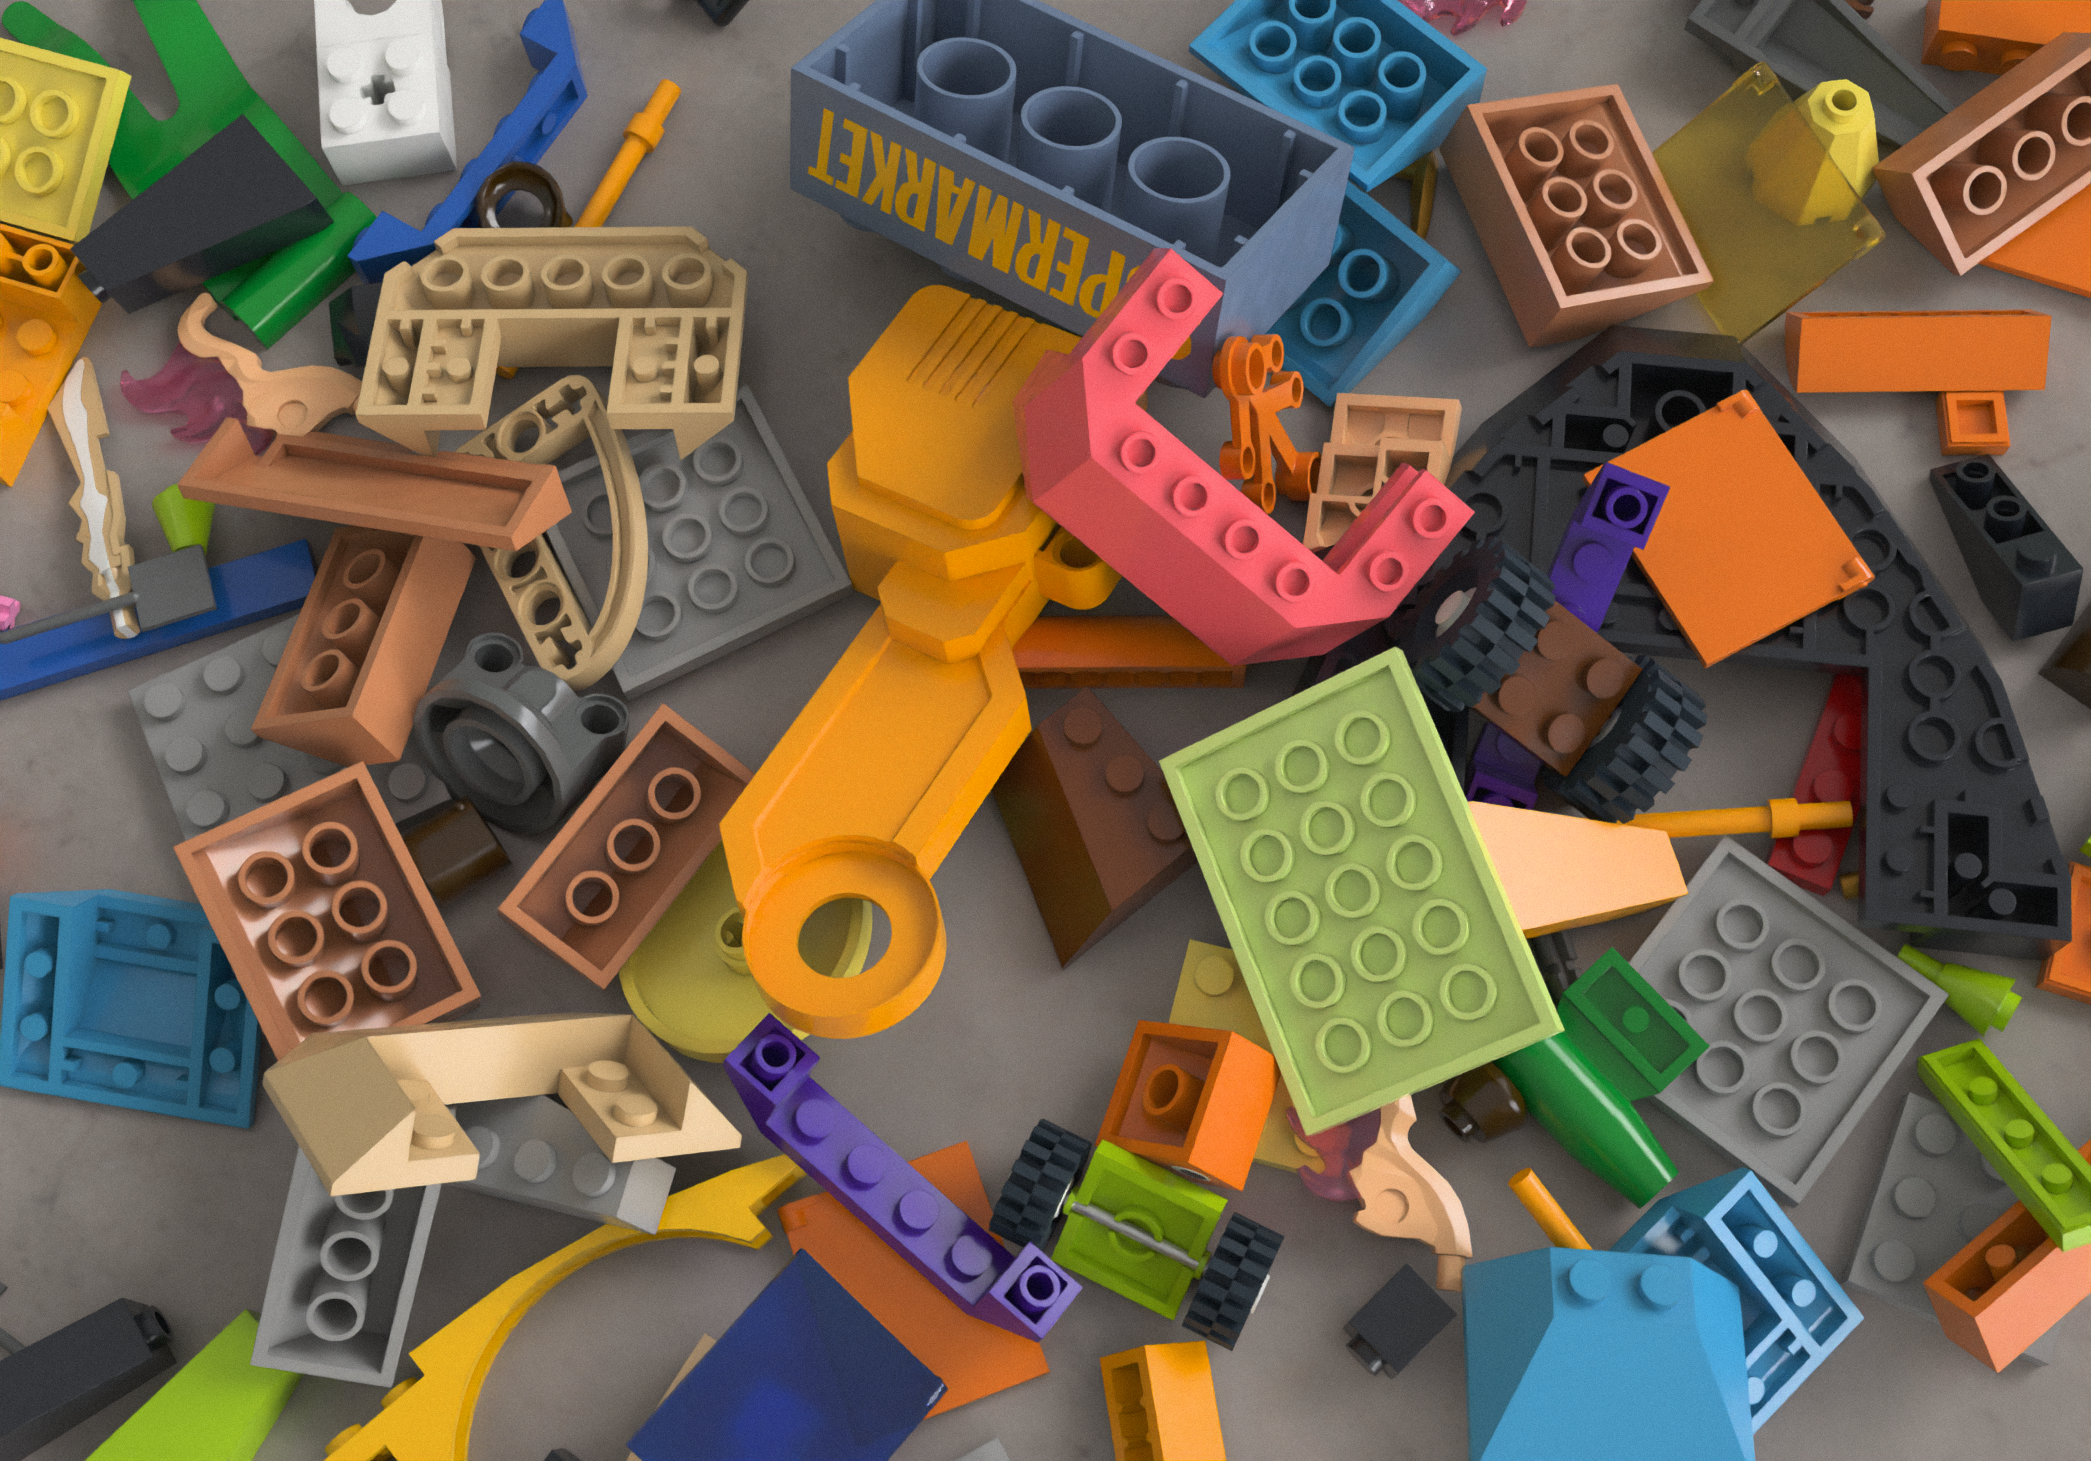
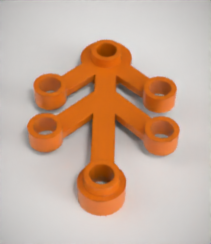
(1256, 430)

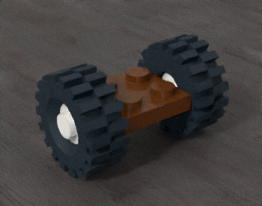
(1550, 683)

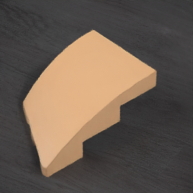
(1367, 446)

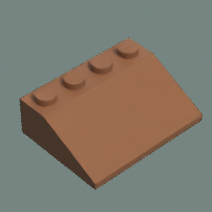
(1572, 211)
(327, 915)

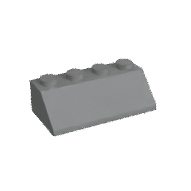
(343, 1279)

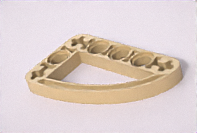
(605, 642)

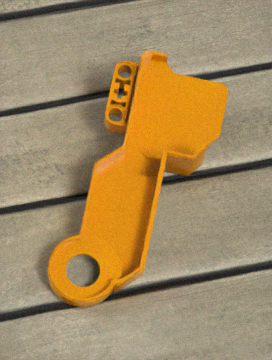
(929, 690)

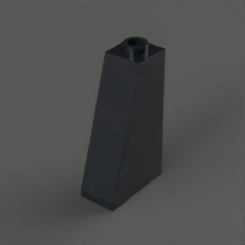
(199, 221)
(79, 1373)

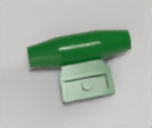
(1614, 1050)

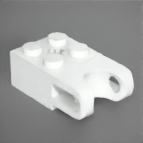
(384, 91)

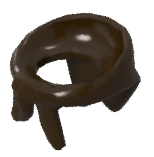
(524, 177)

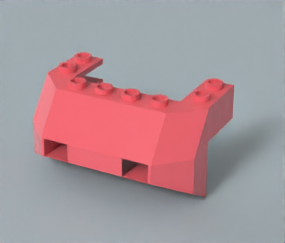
(1182, 526)

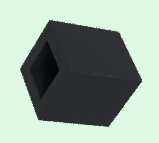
(1397, 1323)

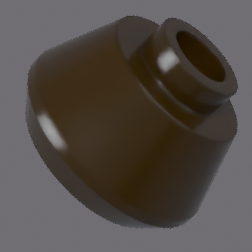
(1482, 1104)

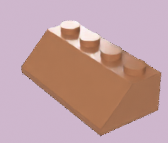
(1997, 157)
(365, 645)
(628, 848)

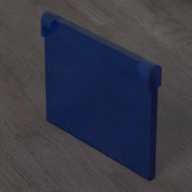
(795, 1382)

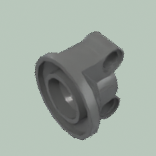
(516, 736)

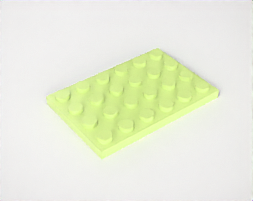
(1359, 894)

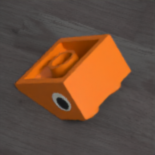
(1192, 1101)

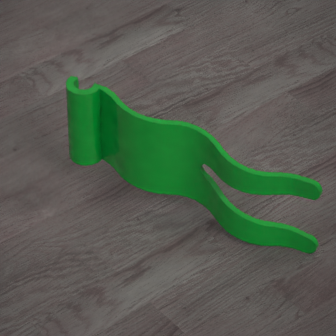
(212, 92)

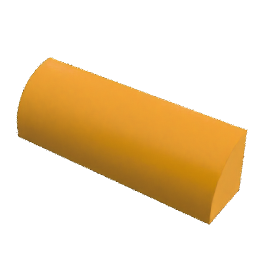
(1162, 1403)

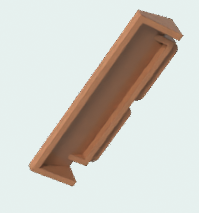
(380, 487)

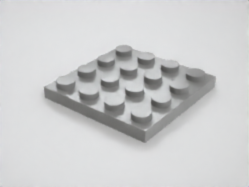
(726, 547)
(220, 769)
(1795, 1016)

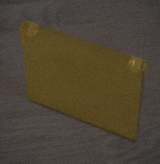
(1762, 203)

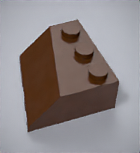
(1090, 824)

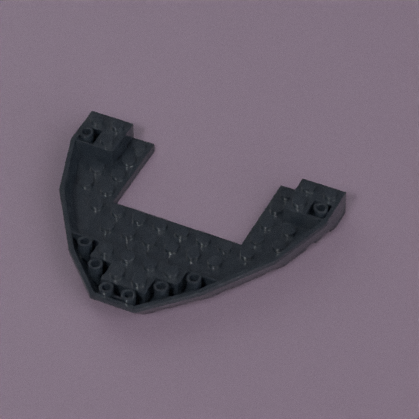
(1947, 791)

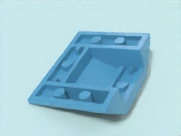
(126, 1007)
(1787, 1296)
(1603, 1359)

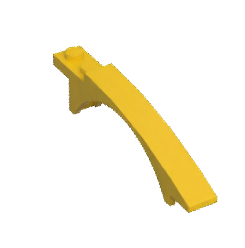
(435, 1414)

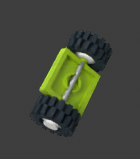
(1136, 1231)

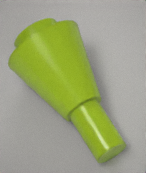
(183, 520)
(1974, 994)

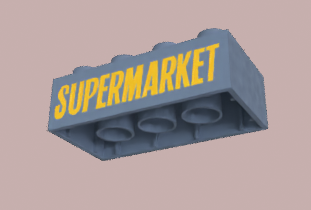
(1060, 161)

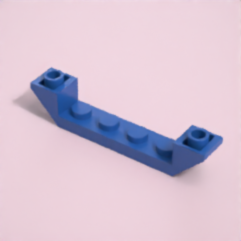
(519, 136)

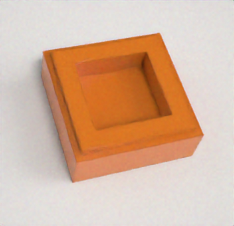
(1972, 422)

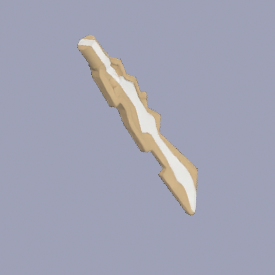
(98, 499)

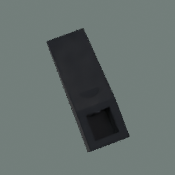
(2009, 550)

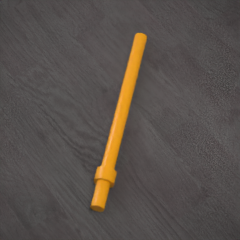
(640, 137)
(1779, 818)

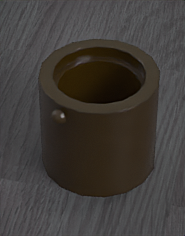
(456, 850)

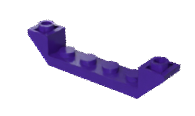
(1585, 572)
(888, 1194)

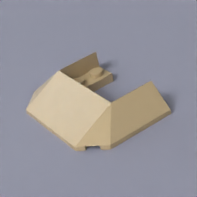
(558, 298)
(376, 1098)

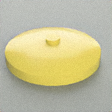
(692, 971)

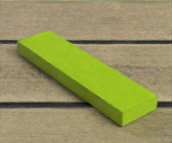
(2014, 1138)

